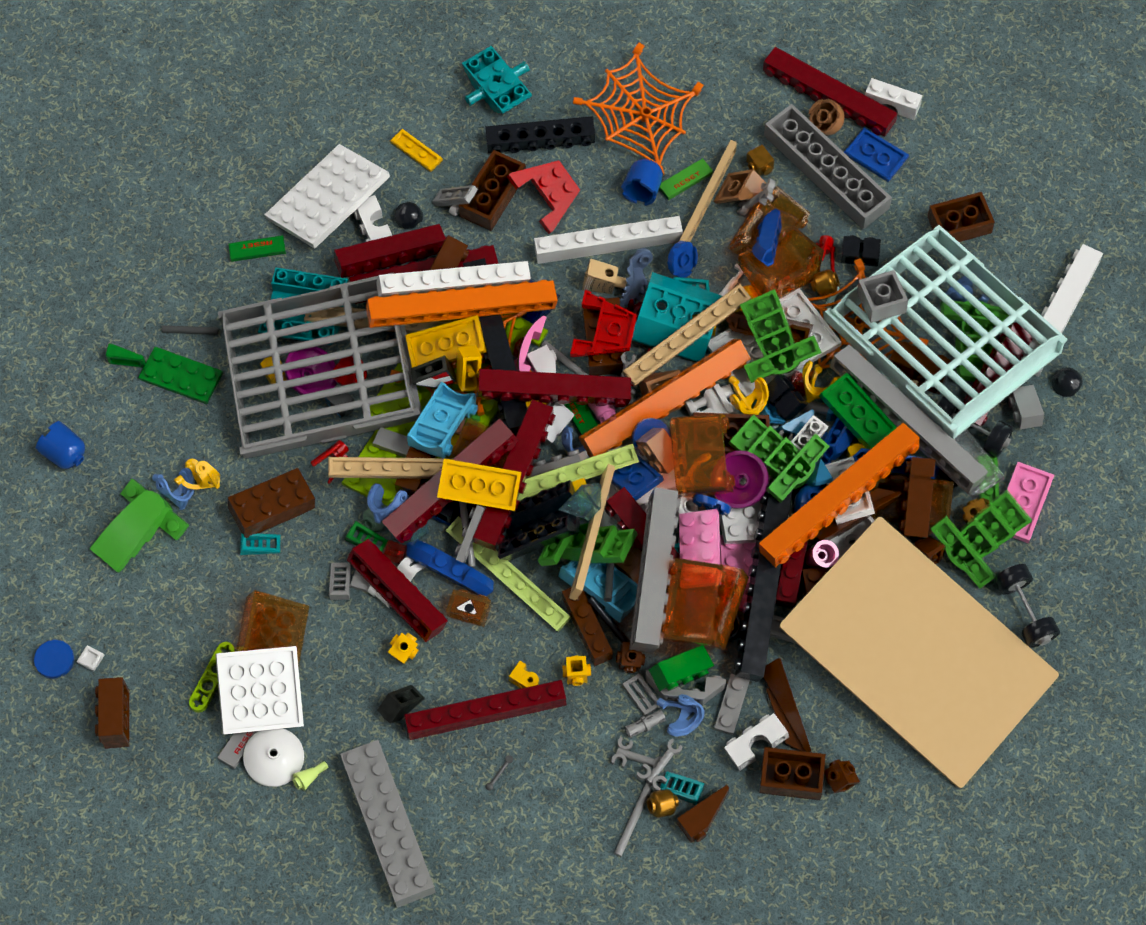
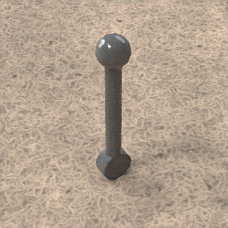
(509, 759)

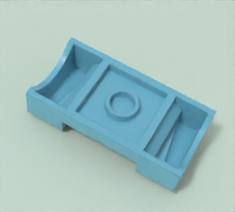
(440, 420)
(623, 590)

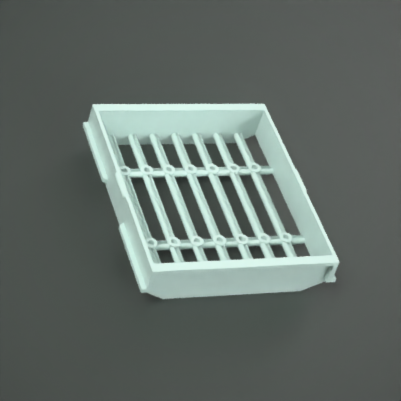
(1017, 309)

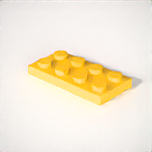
(445, 340)
(479, 484)

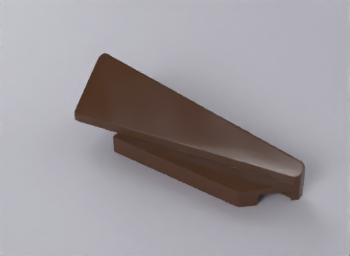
(738, 323)
(785, 706)

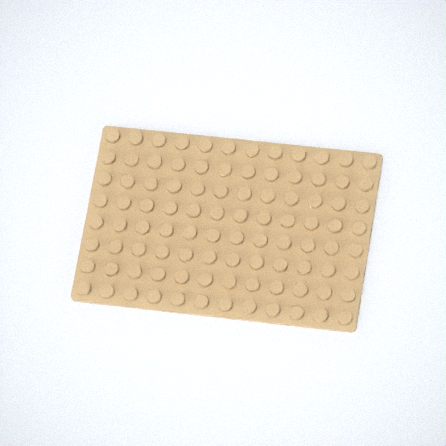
(919, 651)

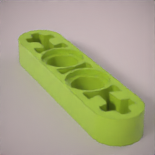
(207, 676)

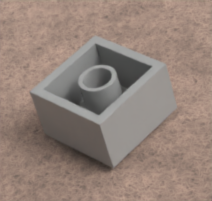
(882, 296)

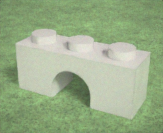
(904, 101)
(368, 213)
(768, 729)

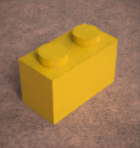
(467, 367)

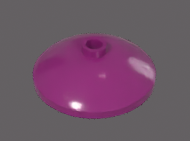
(310, 370)
(749, 467)

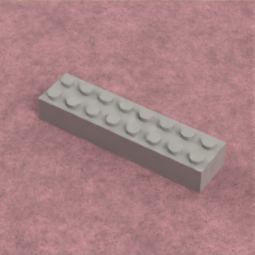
(827, 166)
(654, 569)
(387, 823)

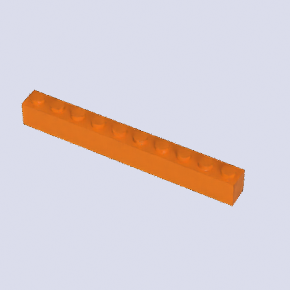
(461, 303)
(666, 397)
(839, 495)

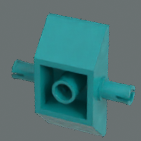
(495, 81)

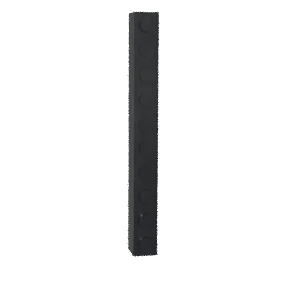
(500, 358)
(760, 594)

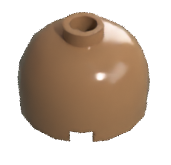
(827, 116)

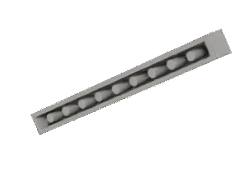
(899, 409)

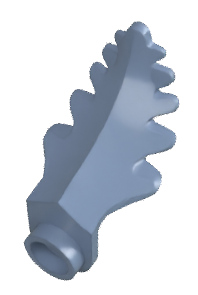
(636, 277)

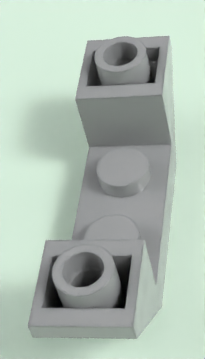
(713, 686)

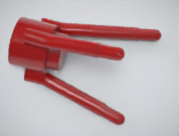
(826, 243)
(339, 449)

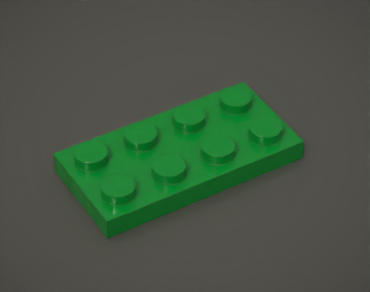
(180, 375)
(857, 411)

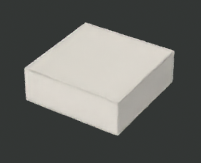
(90, 658)

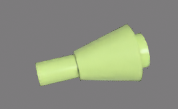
(306, 777)

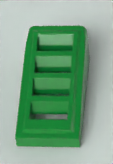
(121, 356)
(356, 541)

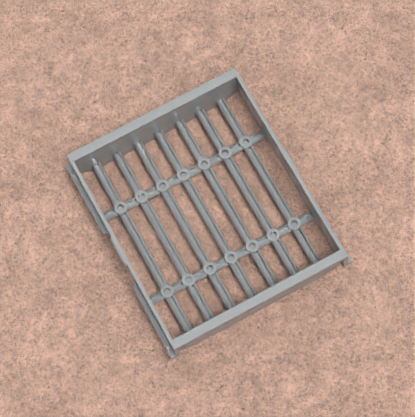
(315, 301)

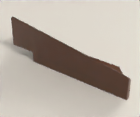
(880, 499)

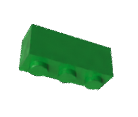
(681, 668)

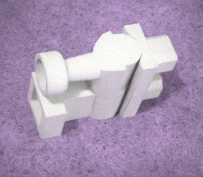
(715, 400)

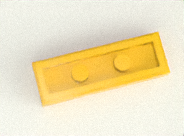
(416, 150)

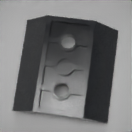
(539, 522)

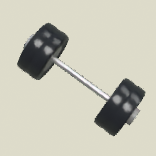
(997, 439)
(1040, 631)

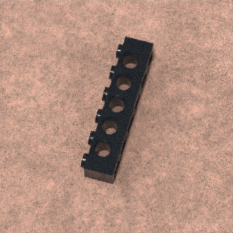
(547, 129)

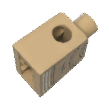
(602, 277)

